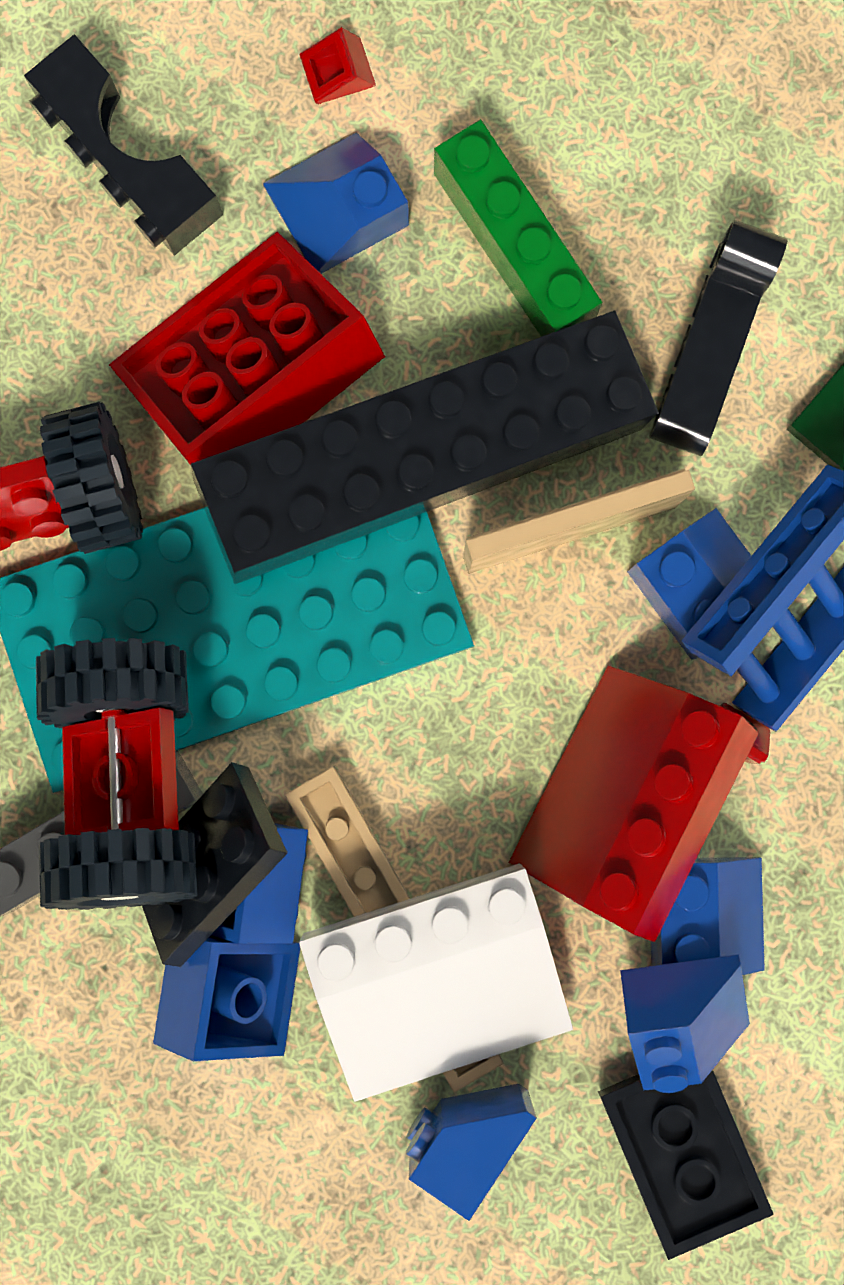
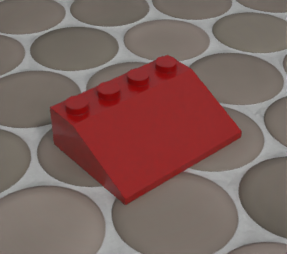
(249, 354)
(634, 799)

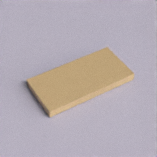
(577, 520)

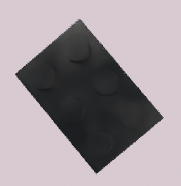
(232, 854)
(686, 1161)

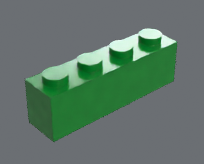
(514, 231)

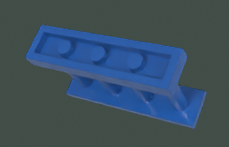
(761, 598)

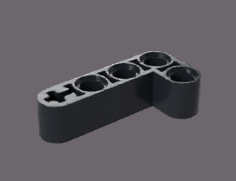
(714, 341)

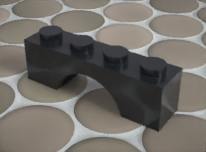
(165, 193)

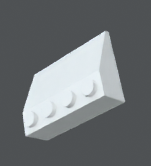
(436, 982)

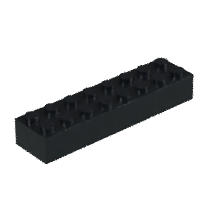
(422, 446)

